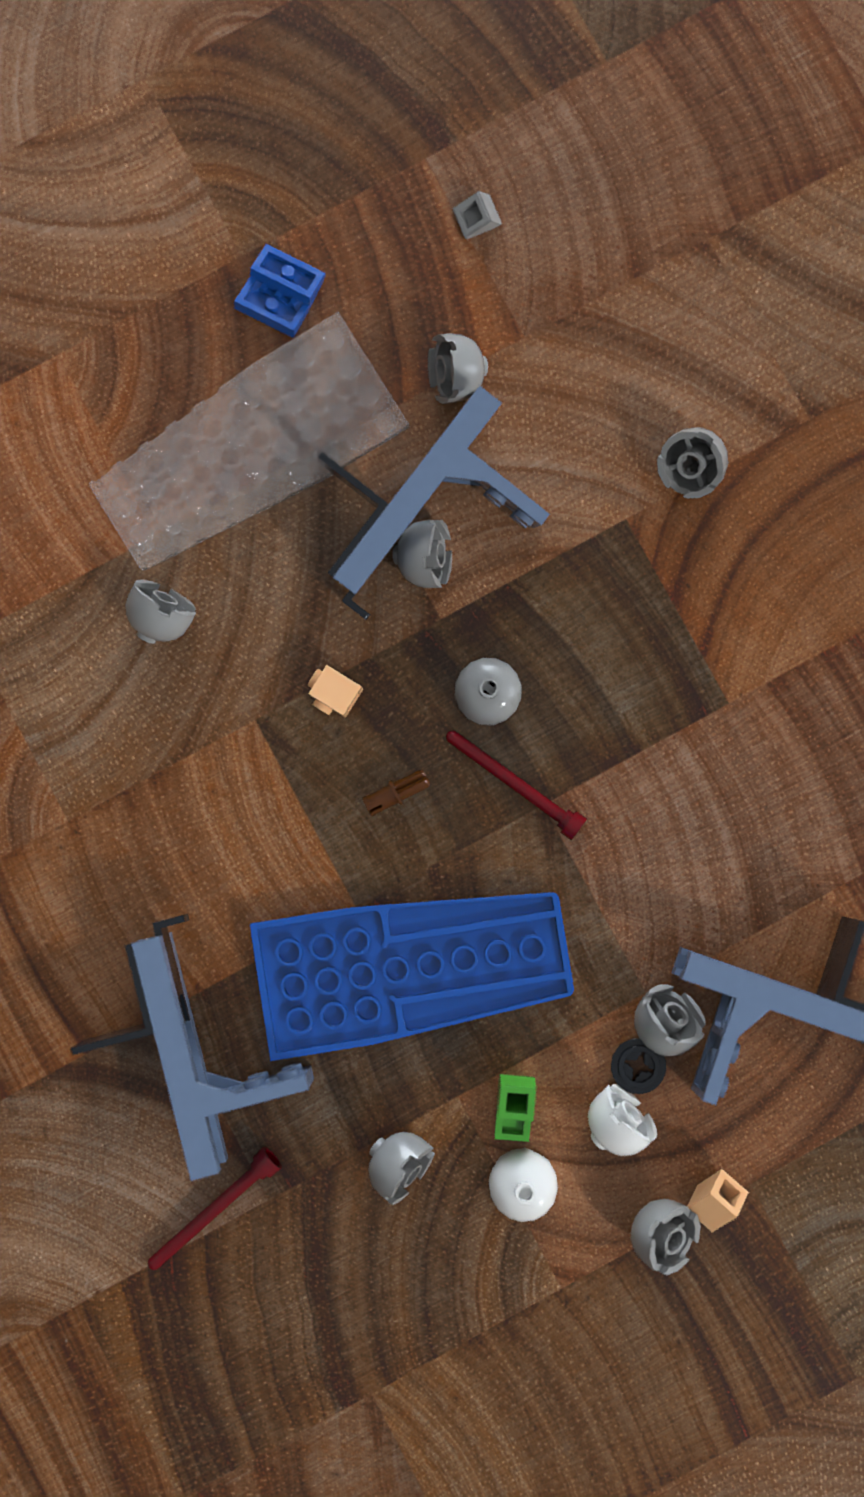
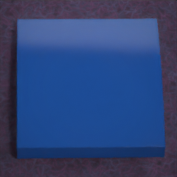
(279, 290)

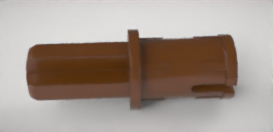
(396, 792)

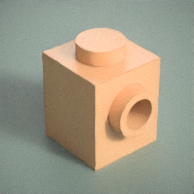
(333, 691)
(717, 1200)

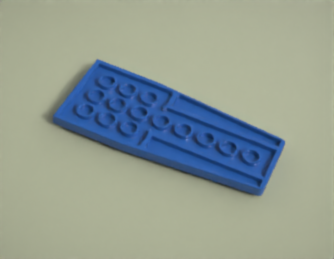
(405, 968)

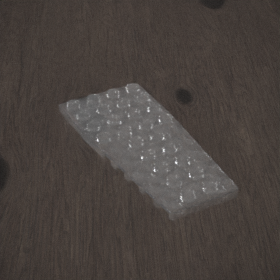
(251, 444)

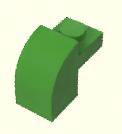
(514, 1107)

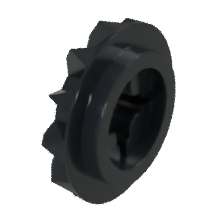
(645, 1080)

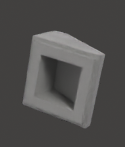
(477, 215)

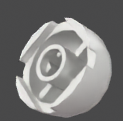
(618, 1123)
(523, 1185)

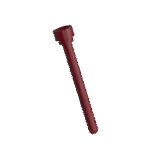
(567, 821)
(263, 1166)

